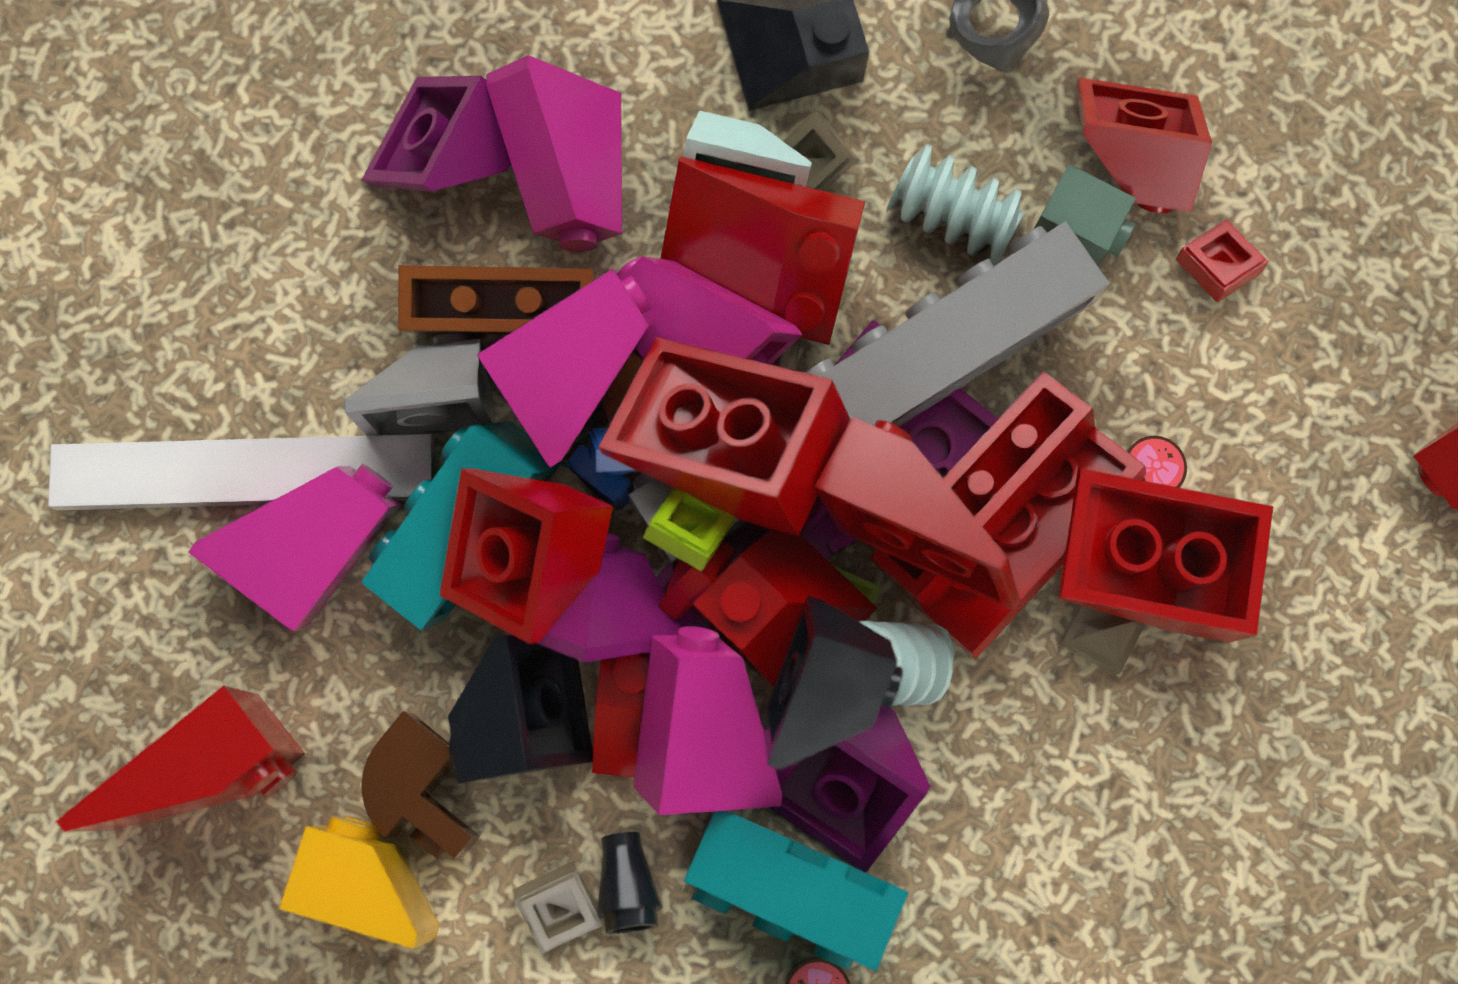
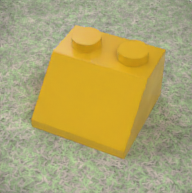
(359, 884)

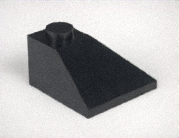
(793, 47)
(827, 684)
(519, 713)

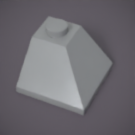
(426, 391)

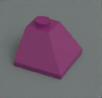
(440, 137)
(614, 611)
(856, 791)

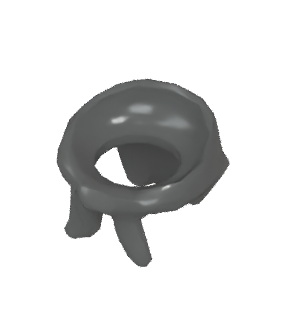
(1004, 52)

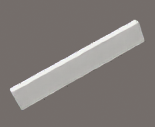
(225, 470)

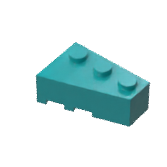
(412, 559)
(795, 891)

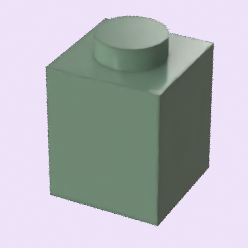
(1092, 211)

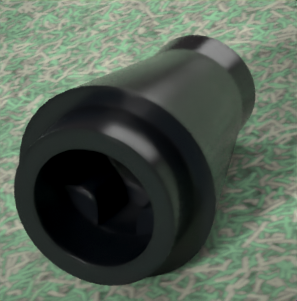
(626, 888)

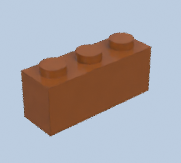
(481, 297)

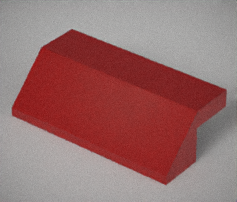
(1022, 494)

